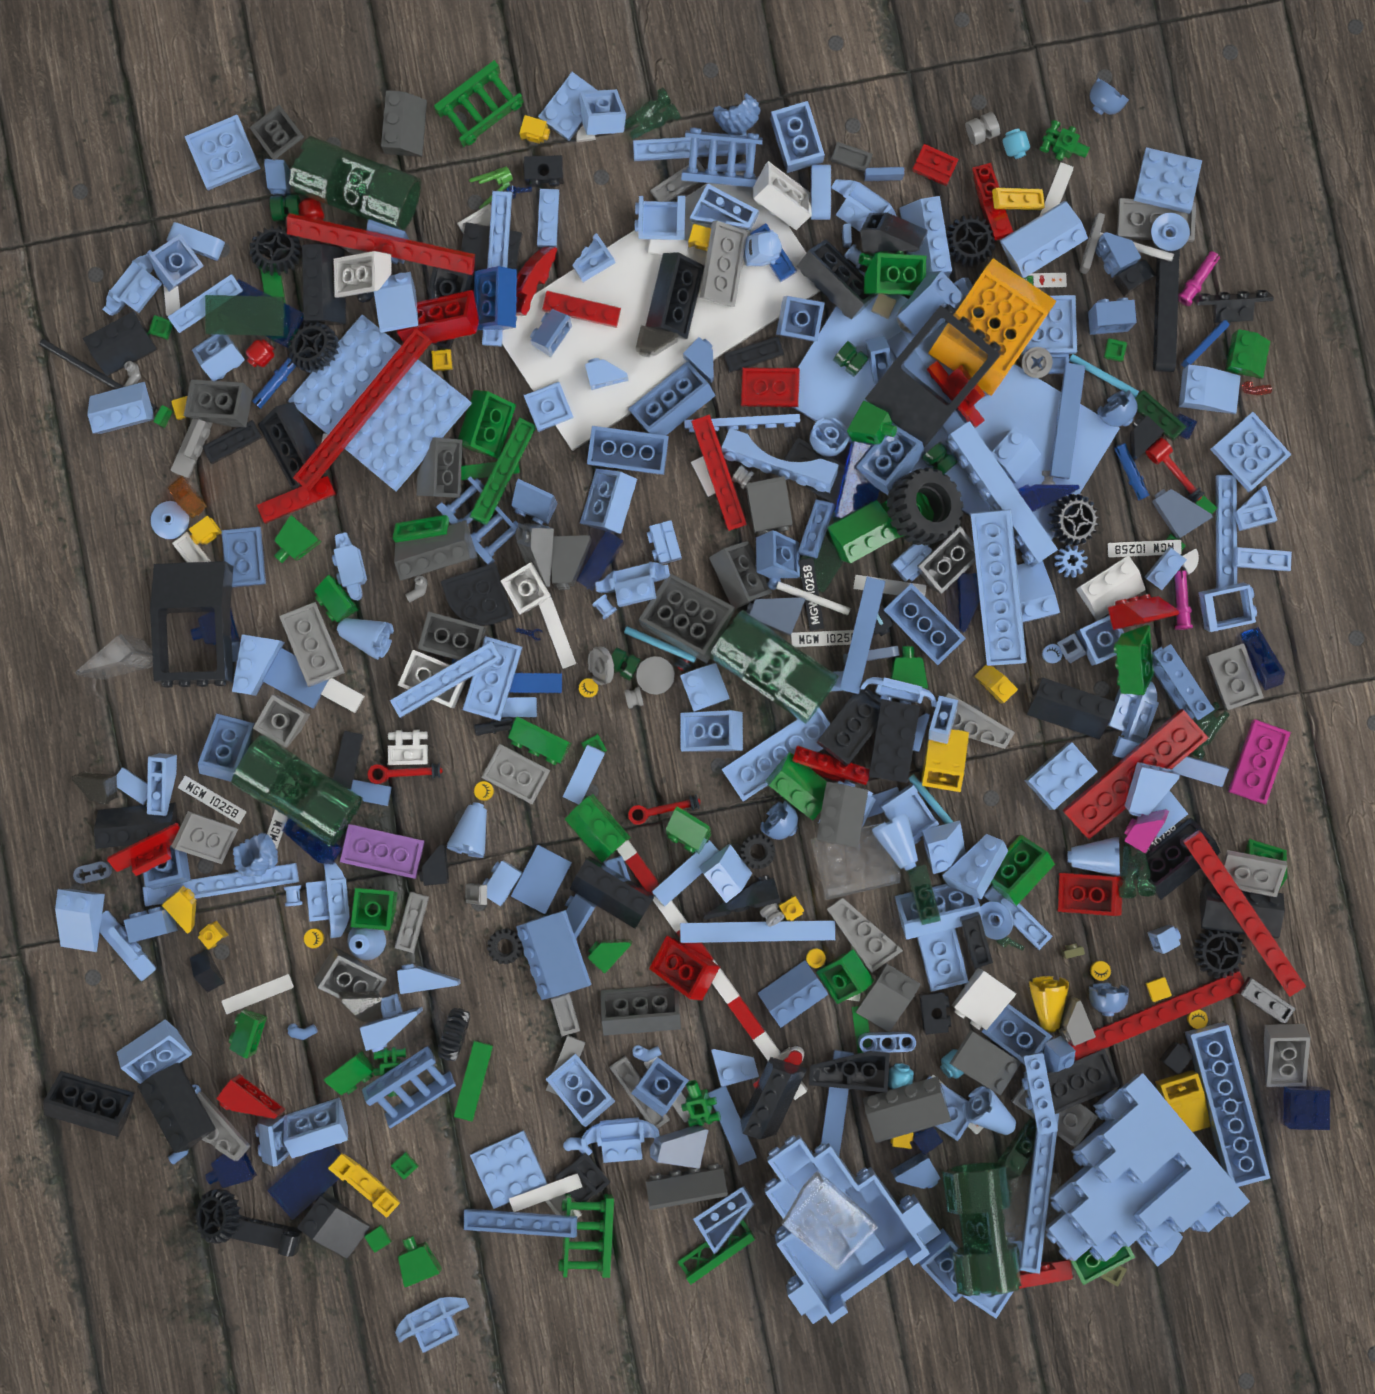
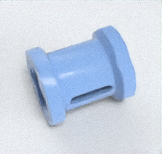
(853, 255)
(604, 606)
(293, 895)

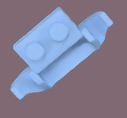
(859, 202)
(133, 287)
(634, 583)
(899, 690)
(1134, 713)
(329, 900)
(620, 1138)
(432, 1322)

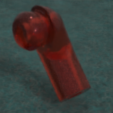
(1248, 388)

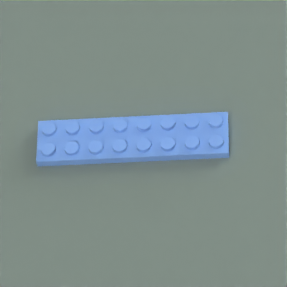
(998, 587)

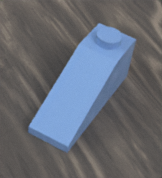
(160, 782)
(420, 979)

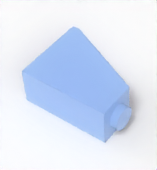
(1149, 787)

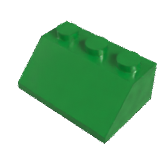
(894, 274)
(486, 423)
(862, 532)
(1134, 661)
(539, 741)
(798, 786)
(597, 828)
(1021, 870)
(1089, 1268)

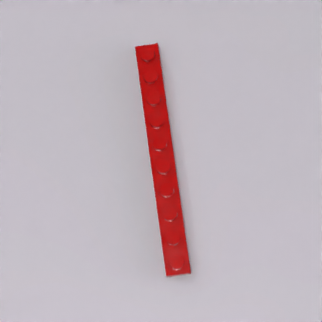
(372, 241)
(362, 409)
(1244, 913)
(1160, 1014)

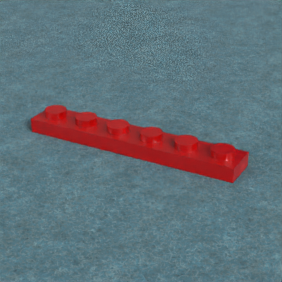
(718, 472)

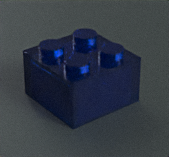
(1306, 1108)

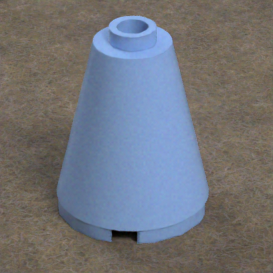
(367, 635)
(470, 832)
(898, 841)
(1097, 856)
(366, 943)
(988, 1111)

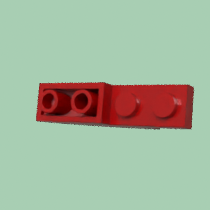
(997, 218)
(533, 273)

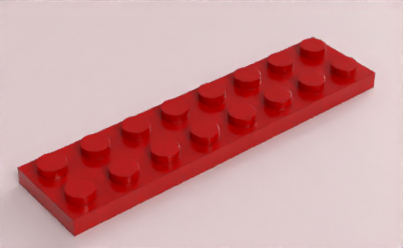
(1109, 794)

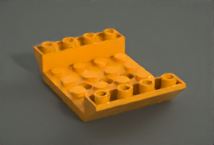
(1001, 297)

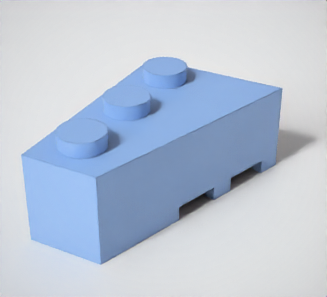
(722, 207)
(253, 663)
(977, 867)
(723, 1218)

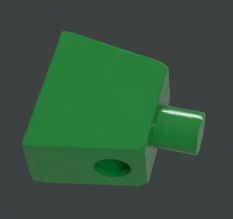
(871, 425)
(295, 540)
(909, 669)
(417, 1262)

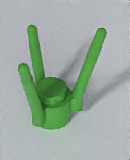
(501, 176)

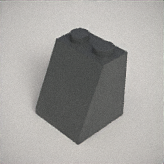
(769, 505)
(568, 559)

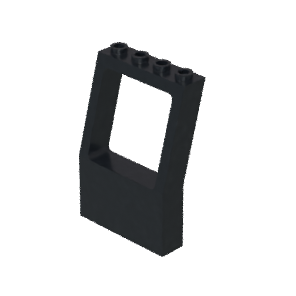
(913, 403)
(186, 590)

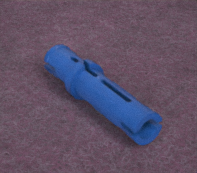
(274, 383)
(1132, 472)

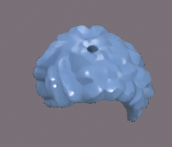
(738, 118)
(255, 855)

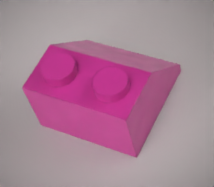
(1144, 829)

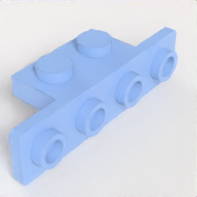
(129, 952)
(1039, 1093)

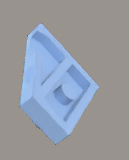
(593, 259)
(1256, 511)
(733, 1067)

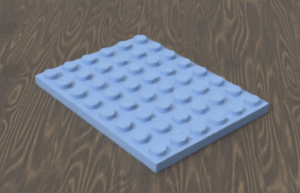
(406, 421)

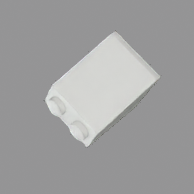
(982, 999)

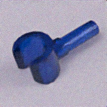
(514, 190)
(529, 632)

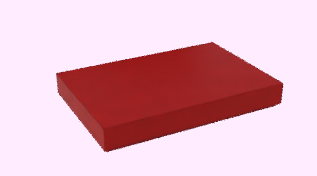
(770, 387)

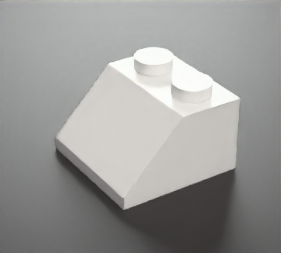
(525, 588)

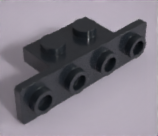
(1233, 306)

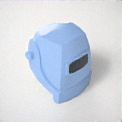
(762, 248)

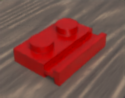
(935, 165)

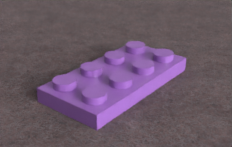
(382, 851)

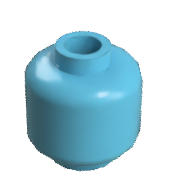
(1016, 143)
(948, 1069)
(900, 1076)

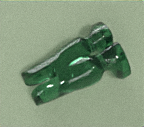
(650, 117)
(1210, 726)
(1135, 868)

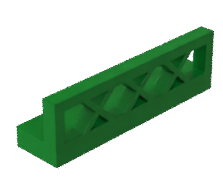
(716, 1259)

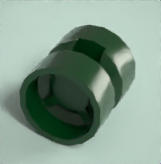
(279, 206)
(850, 358)
(939, 458)
(619, 657)

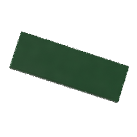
(1160, 415)

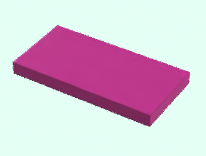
(1259, 761)

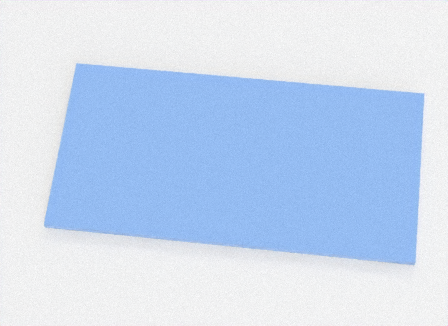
(1019, 400)

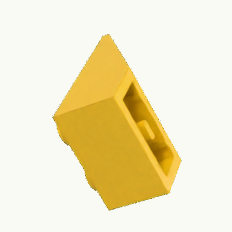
(945, 762)
(1186, 1098)

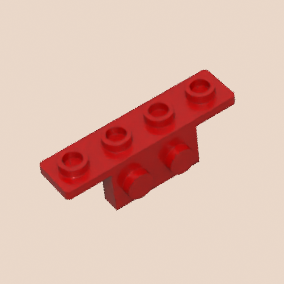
(953, 384)
(830, 767)
(146, 853)
(1049, 1273)

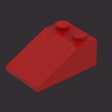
(1090, 894)
(684, 968)
(246, 1098)

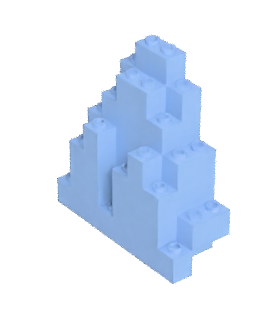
(1139, 1179)
(899, 1235)

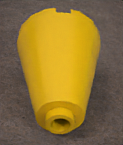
(1049, 1000)

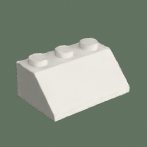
(782, 196)
(361, 273)
(1113, 584)

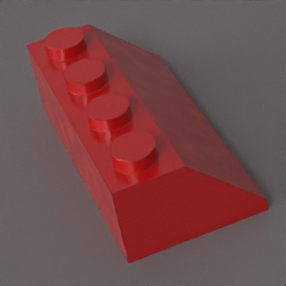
(445, 317)

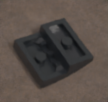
(590, 1175)

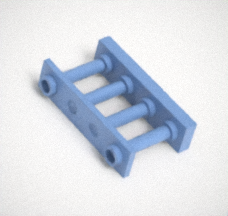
(711, 174)
(487, 552)
(1180, 683)
(401, 1074)

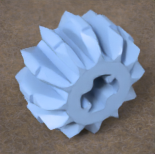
(1065, 555)

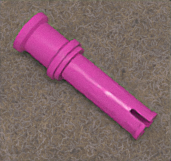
(1193, 285)
(1183, 618)

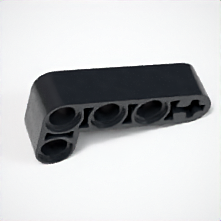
(270, 1234)

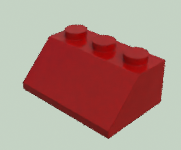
(1139, 611)

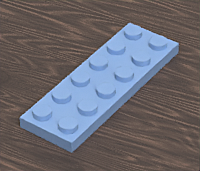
(753, 768)

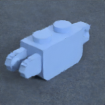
(350, 566)

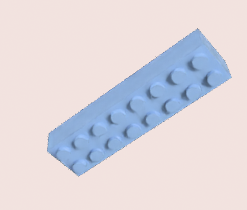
(999, 492)
(1228, 1104)

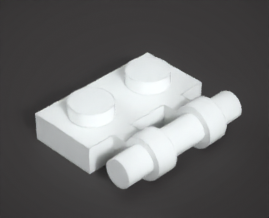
(407, 754)

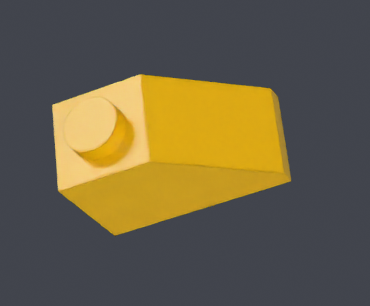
(996, 683)
(182, 907)

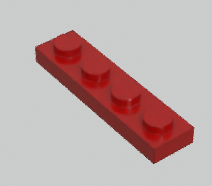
(582, 309)
(295, 500)

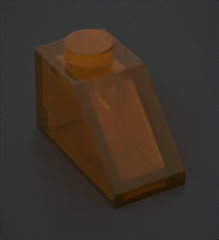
(187, 497)

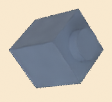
(1072, 648)

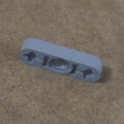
(879, 653)

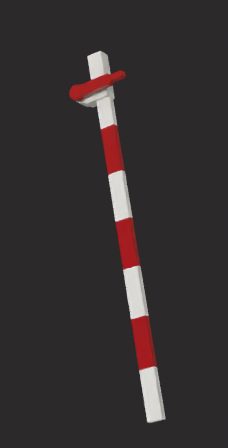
(722, 984)

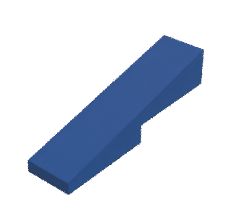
(536, 683)

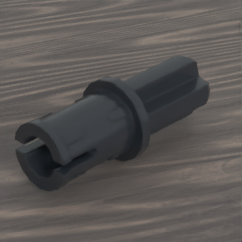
(493, 726)

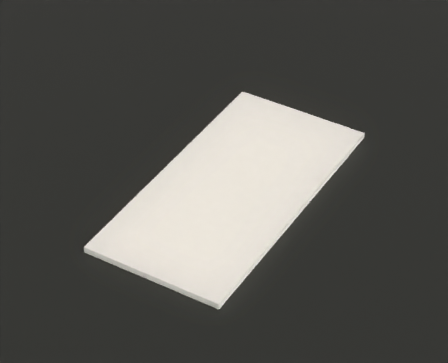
(631, 287)

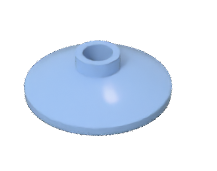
(1176, 225)
(177, 525)
(993, 928)

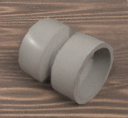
(981, 129)

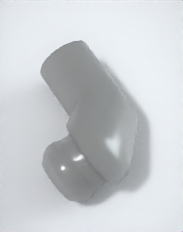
(133, 372)
(419, 590)

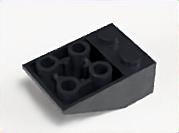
(890, 234)

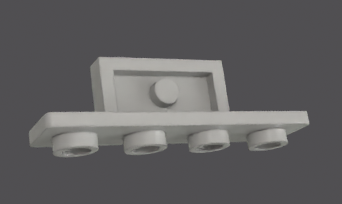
(191, 447)

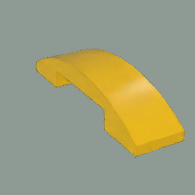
(365, 1183)

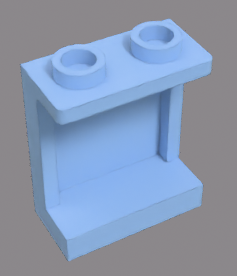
(660, 219)
(912, 805)

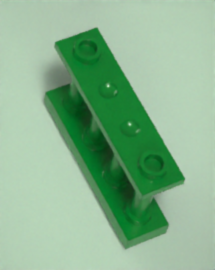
(476, 85)
(603, 1246)

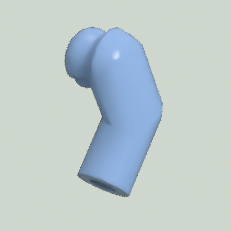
(644, 1054)
(575, 1143)

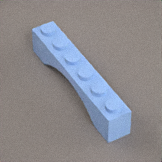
(813, 473)

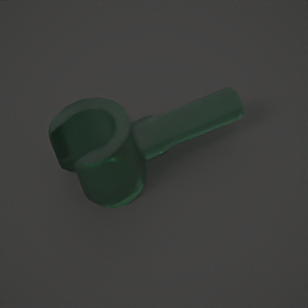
(1005, 941)

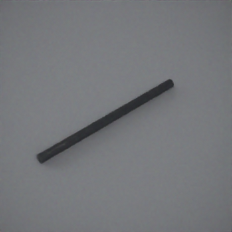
(84, 367)

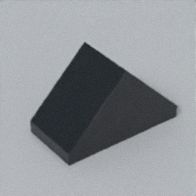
(206, 971)

